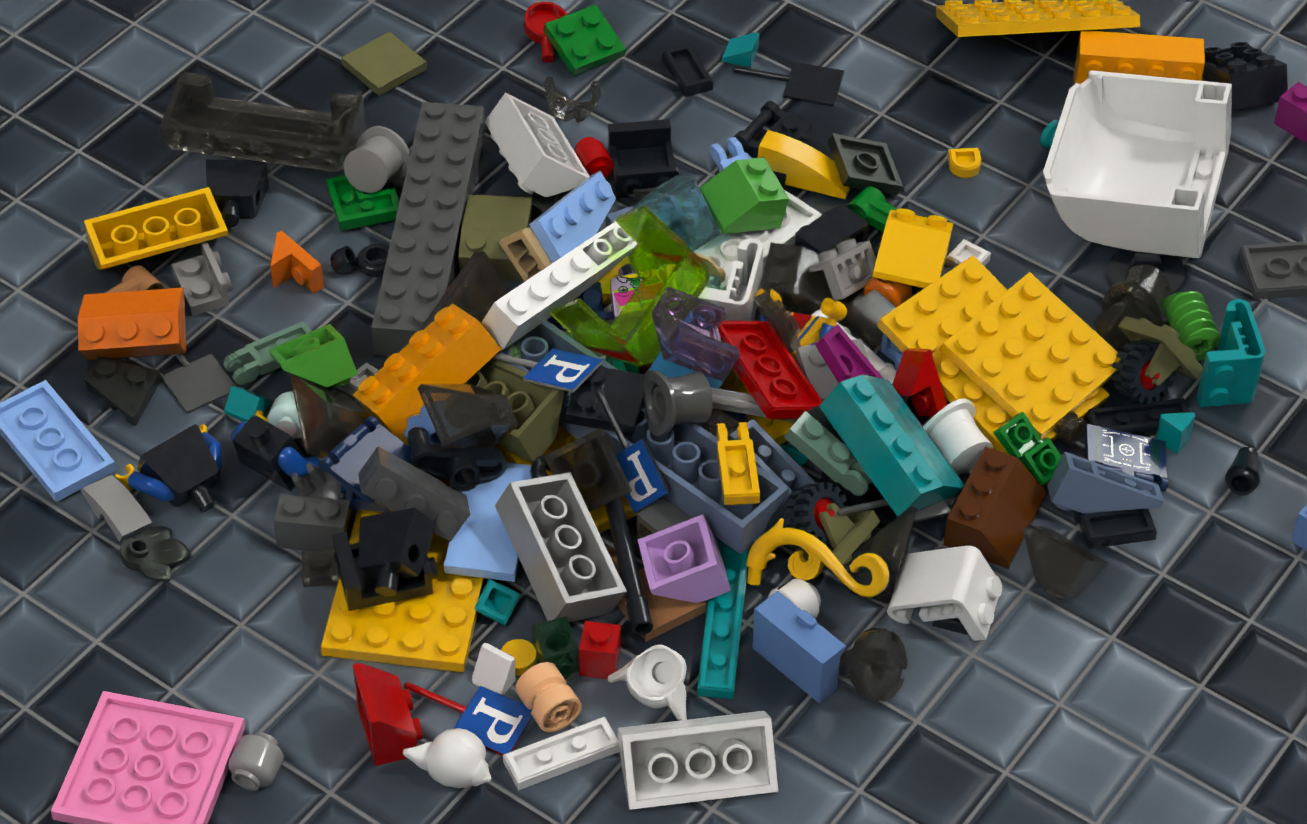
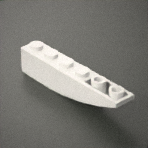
(556, 285)

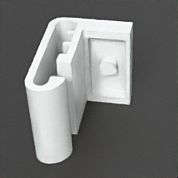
(748, 270)
(947, 586)

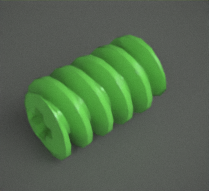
(1193, 322)

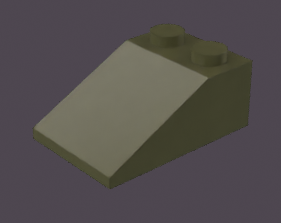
(486, 223)

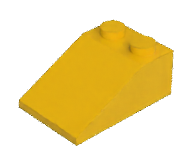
(913, 248)

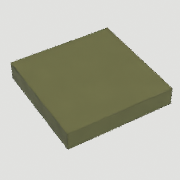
(384, 63)

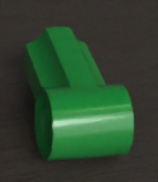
(872, 207)

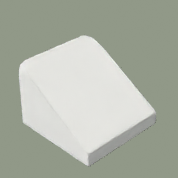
(494, 669)

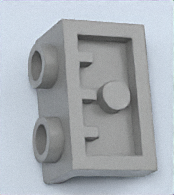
(847, 267)
(203, 281)

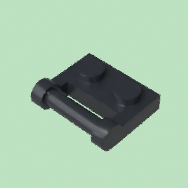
(784, 124)

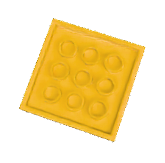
(1032, 354)

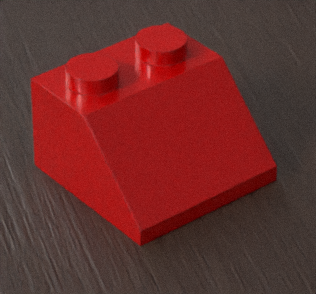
(385, 714)

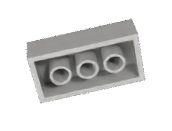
(560, 548)

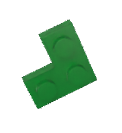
(358, 209)

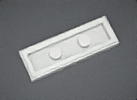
(561, 753)

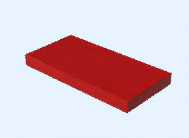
(769, 370)

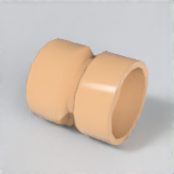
(548, 696)

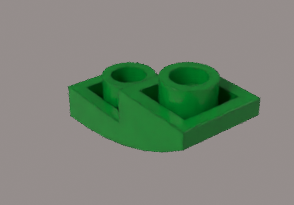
(1024, 442)

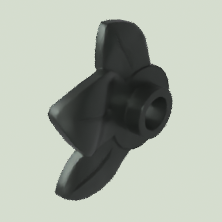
(154, 553)

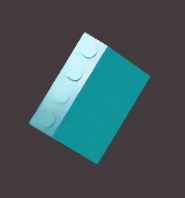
(890, 444)

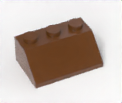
(995, 507)

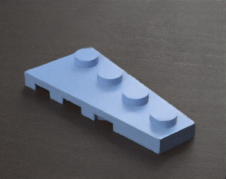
(574, 217)

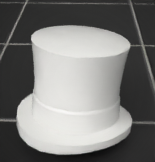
(958, 435)

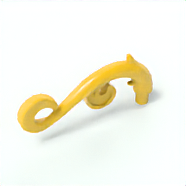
(818, 554)

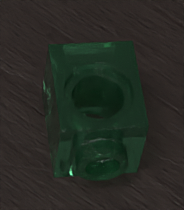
(556, 645)

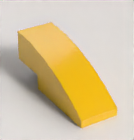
(802, 164)

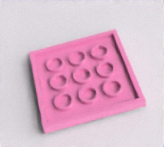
(147, 764)

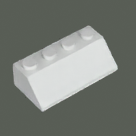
(534, 148)
(698, 759)

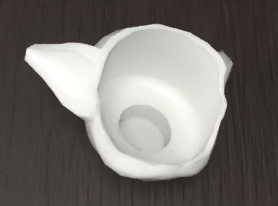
(656, 679)
(453, 759)

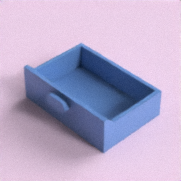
(797, 646)

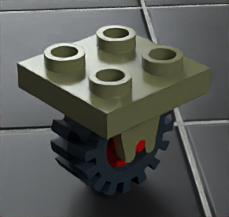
(1151, 360)
(815, 512)

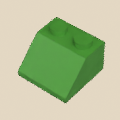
(746, 197)
(317, 357)

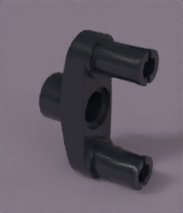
(459, 465)

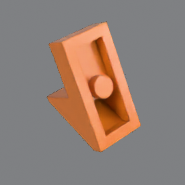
(293, 261)

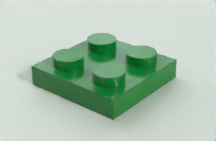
(584, 39)

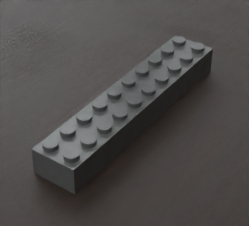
(428, 221)

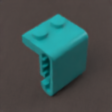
(1235, 368)

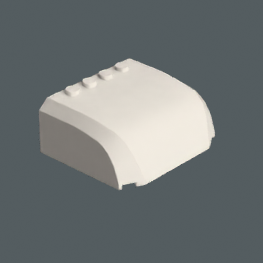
(1140, 161)

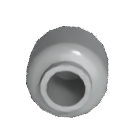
(255, 761)

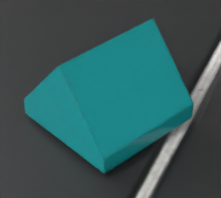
(244, 403)
(1175, 429)

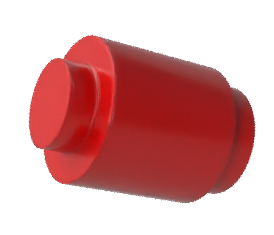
(594, 156)

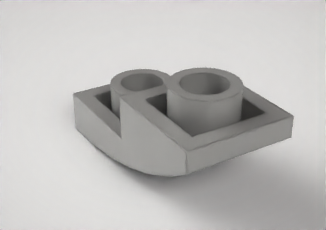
(118, 507)

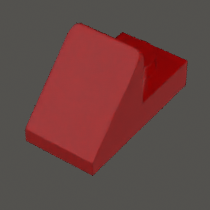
(920, 379)

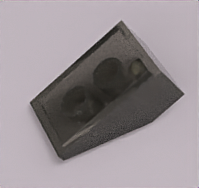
(798, 287)
(324, 415)

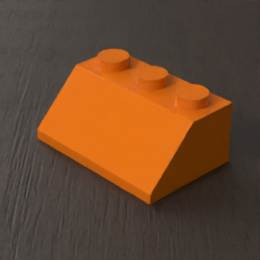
(132, 324)

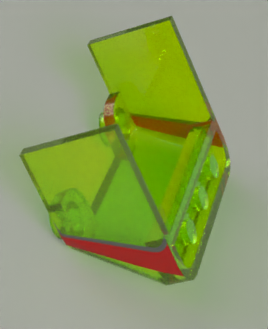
(661, 263)

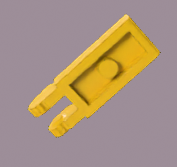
(737, 466)

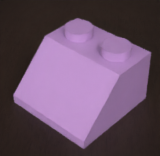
(684, 562)

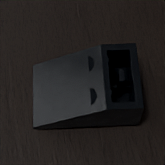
(1253, 74)

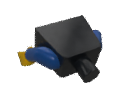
(270, 451)
(179, 469)

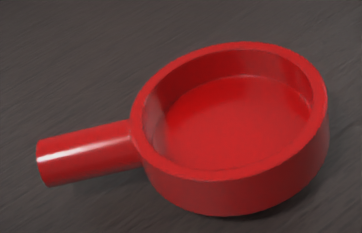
(534, 22)

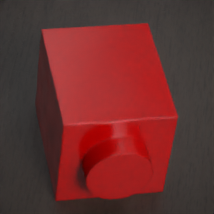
(599, 649)

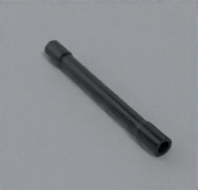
(636, 602)

